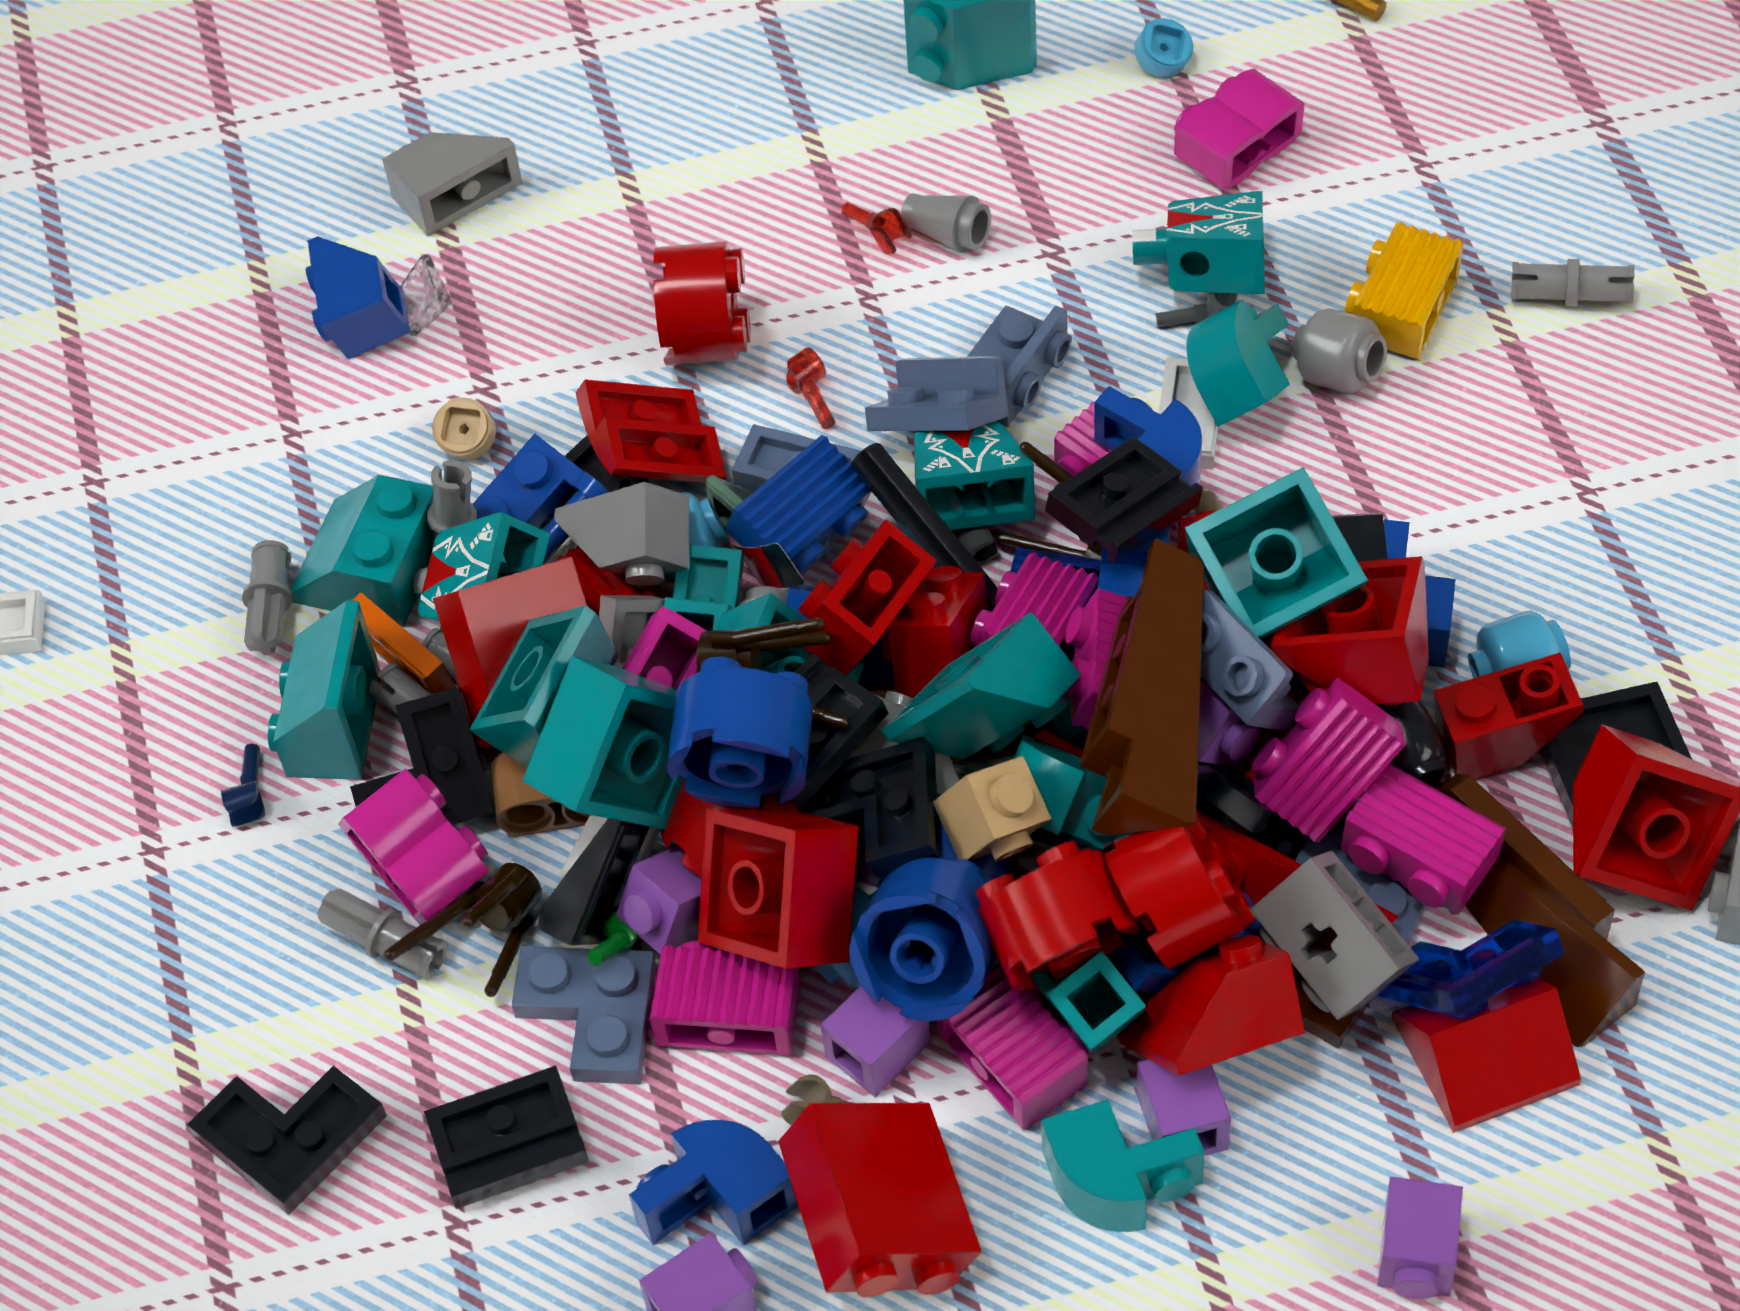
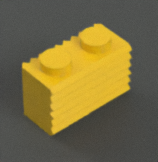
(1407, 286)

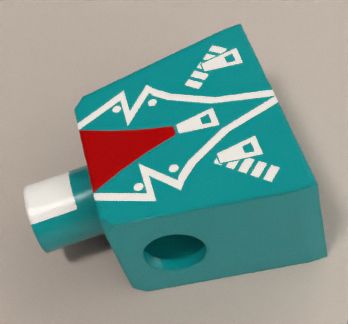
(1209, 244)
(974, 476)
(477, 554)

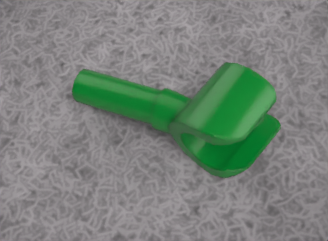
(619, 939)

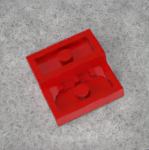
(649, 431)

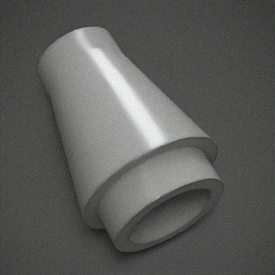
(950, 219)

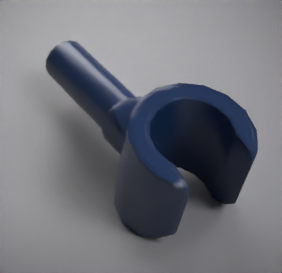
(244, 800)

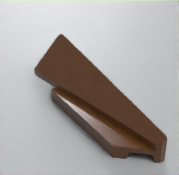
(1150, 701)
(1537, 887)

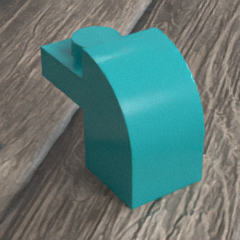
(1234, 361)
(708, 585)
(1066, 789)
(1092, 1001)
(1108, 1181)

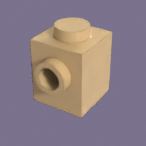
(992, 811)

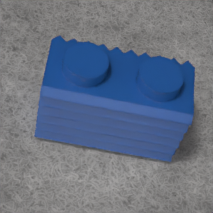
(803, 505)

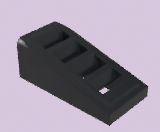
(592, 885)

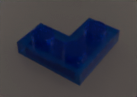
(1465, 979)

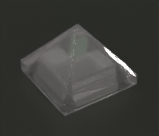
(424, 294)

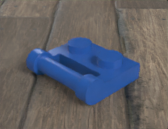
(535, 486)

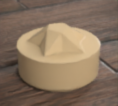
(464, 429)

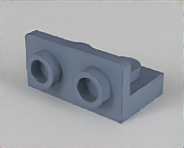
(1027, 351)
(942, 395)
(1244, 669)

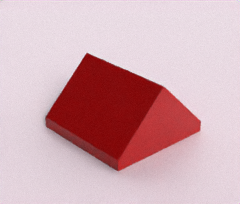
(1496, 1058)

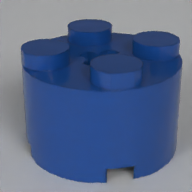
(740, 734)
(924, 939)

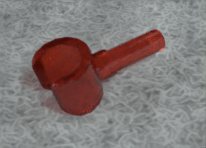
(883, 226)
(803, 372)

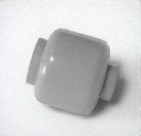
(1339, 350)

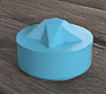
(1163, 47)

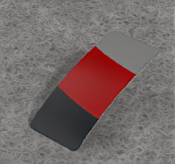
(771, 566)

